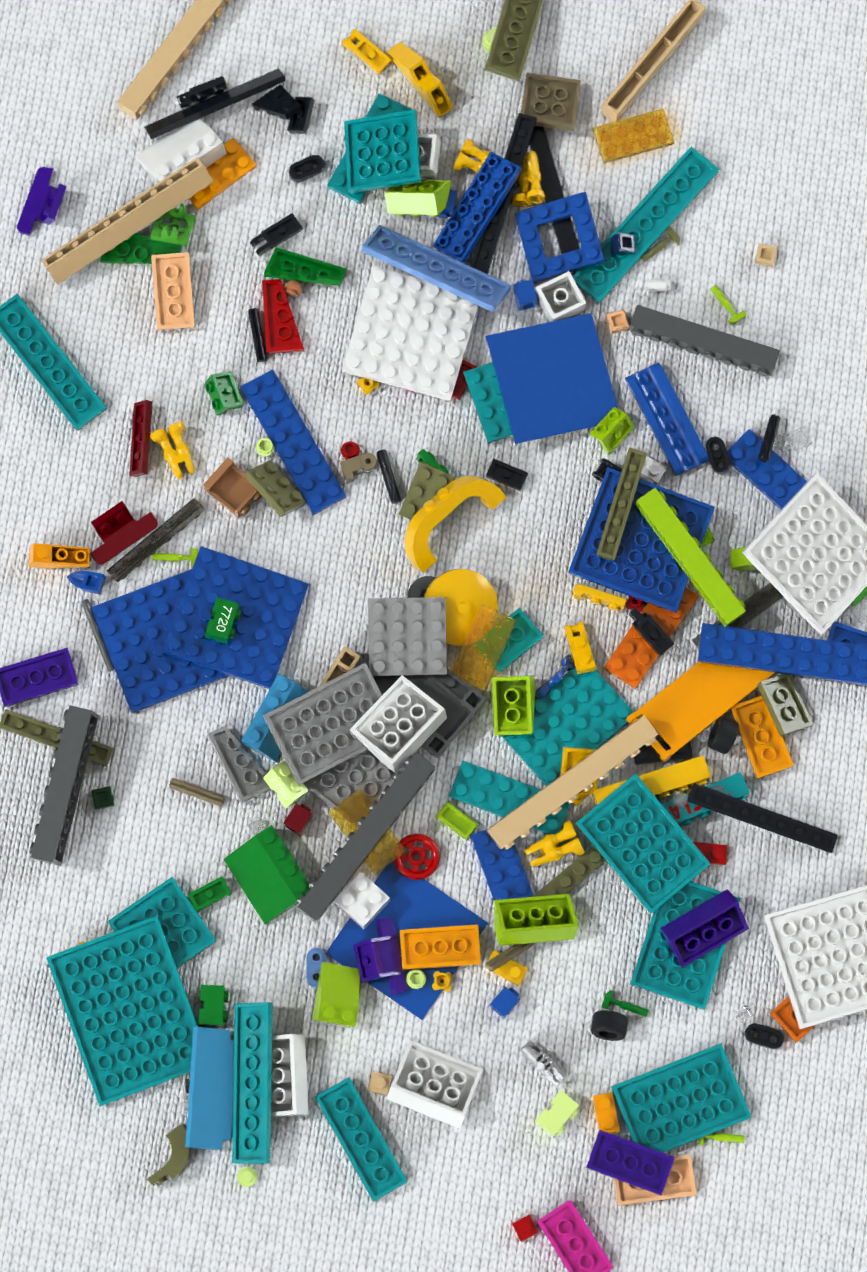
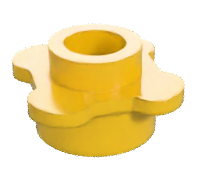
(367, 389)
(442, 976)

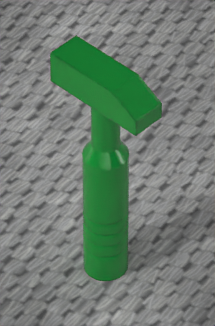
(623, 1005)

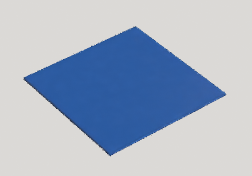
(552, 377)
(411, 906)

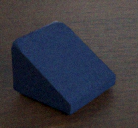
(622, 244)

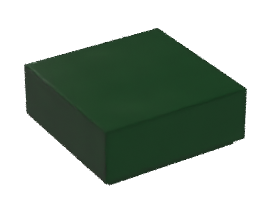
(103, 798)

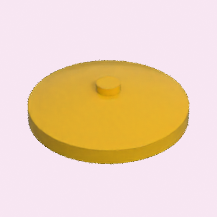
(463, 594)

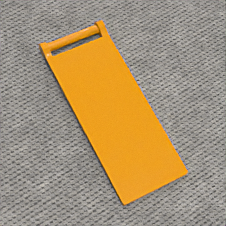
(696, 702)

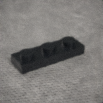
(650, 755)

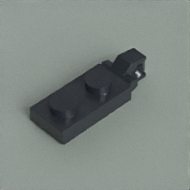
(202, 91)
(651, 632)

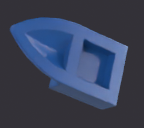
(87, 581)

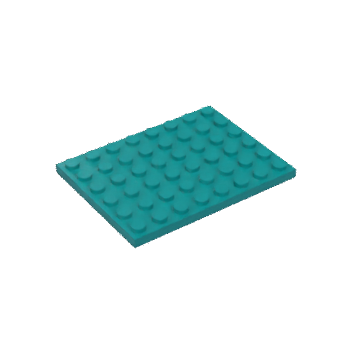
(126, 1009)

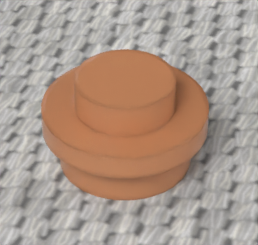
(293, 288)

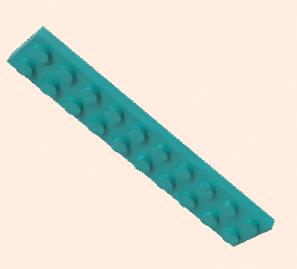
(648, 222)

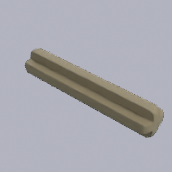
(197, 792)
(507, 955)

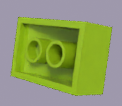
(513, 704)
(337, 995)

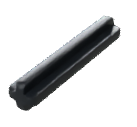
(257, 335)
(769, 438)
(388, 476)

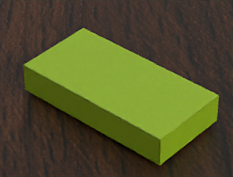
(456, 821)

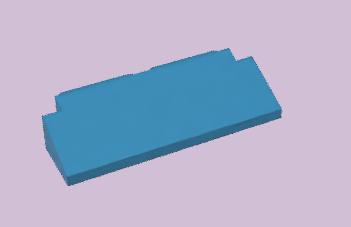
(210, 1089)

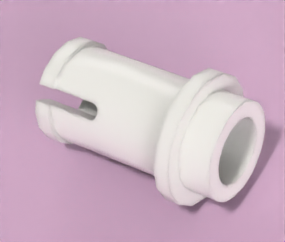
(659, 285)

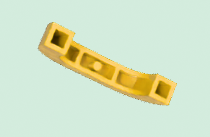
(438, 508)

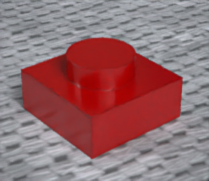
(525, 1228)

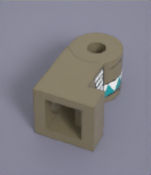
(360, 464)

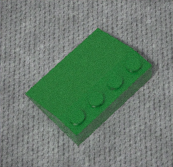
(268, 874)

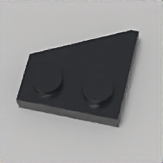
(278, 103)

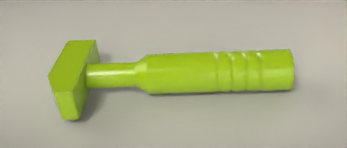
(726, 304)
(176, 557)
(723, 1137)

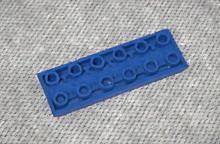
(477, 207)
(667, 419)

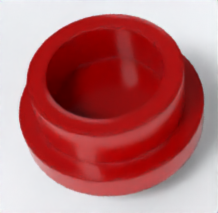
(350, 450)

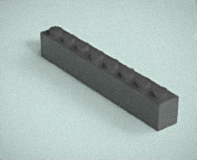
(704, 340)

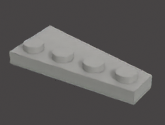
(239, 765)

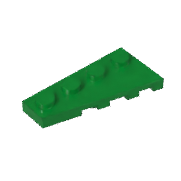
(138, 250)
(298, 267)

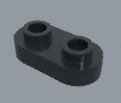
(305, 167)
(718, 456)
(764, 1035)

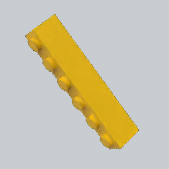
(666, 780)

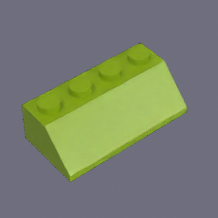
(534, 919)

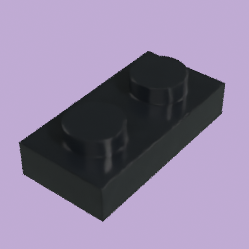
(300, 121)
(507, 474)

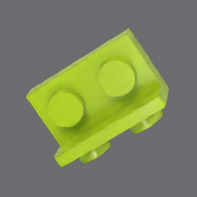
(612, 429)

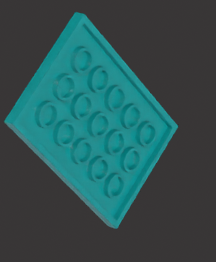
(574, 714)
(642, 843)
(657, 966)
(682, 1100)

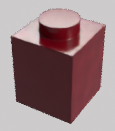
(298, 819)

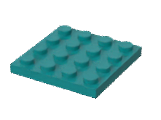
(382, 151)
(488, 402)
(179, 920)

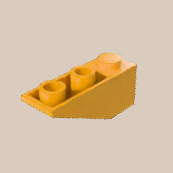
(58, 556)

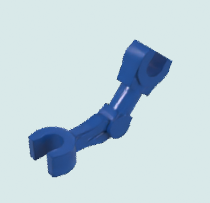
(566, 666)

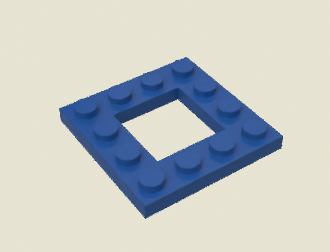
(586, 256)

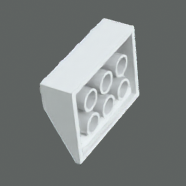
(180, 148)
(399, 723)
(289, 1076)
(434, 1084)

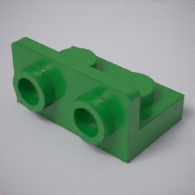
(223, 392)

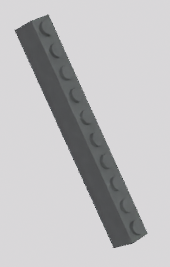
(366, 837)

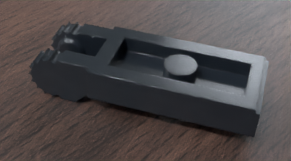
(277, 233)

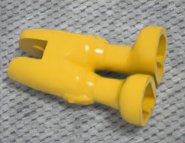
(465, 161)
(529, 175)
(182, 451)
(548, 847)

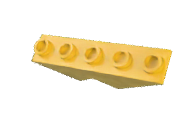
(419, 76)

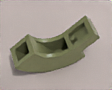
(178, 1159)

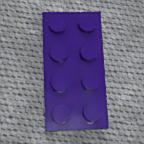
(37, 677)
(630, 1162)

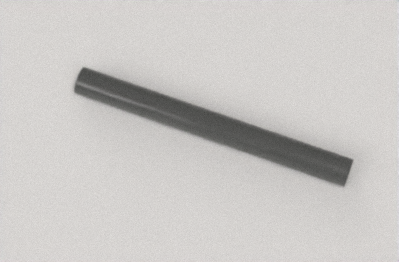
(95, 629)

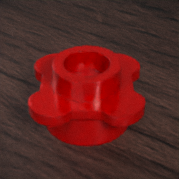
(631, 605)

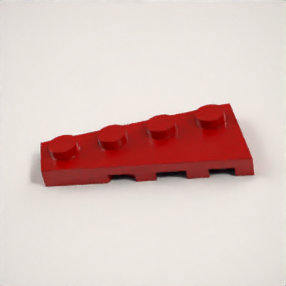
(280, 326)

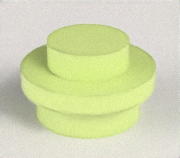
(265, 447)
(416, 978)
(247, 1176)

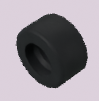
(723, 735)
(609, 1025)

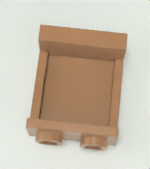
(232, 488)

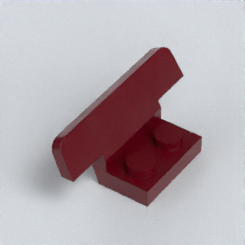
(119, 531)

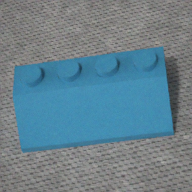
(258, 735)

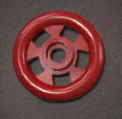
(432, 864)

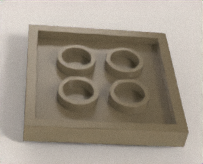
(551, 100)

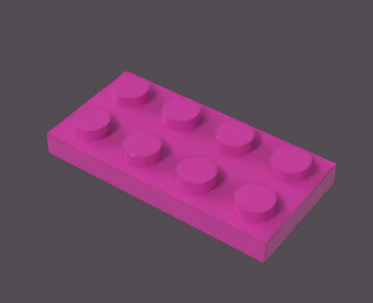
(573, 1240)

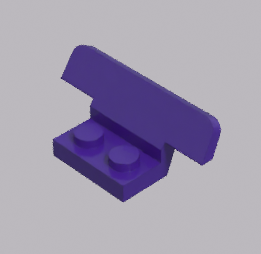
(41, 202)
(382, 957)

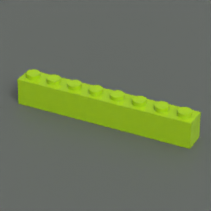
(690, 557)

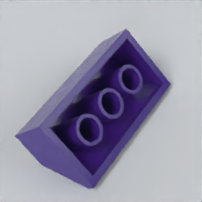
(705, 928)

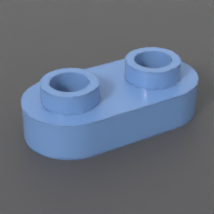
(313, 967)

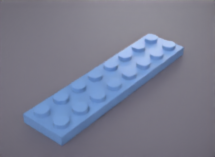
(436, 268)

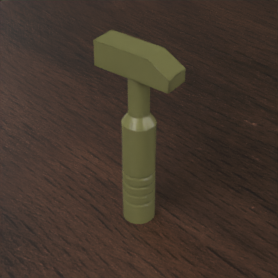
(659, 246)

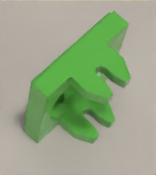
(172, 236)

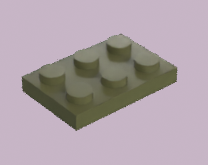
(275, 488)
(423, 488)
(784, 704)

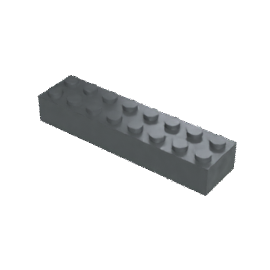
(64, 785)

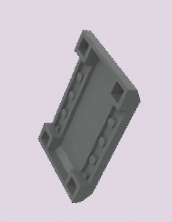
(450, 692)

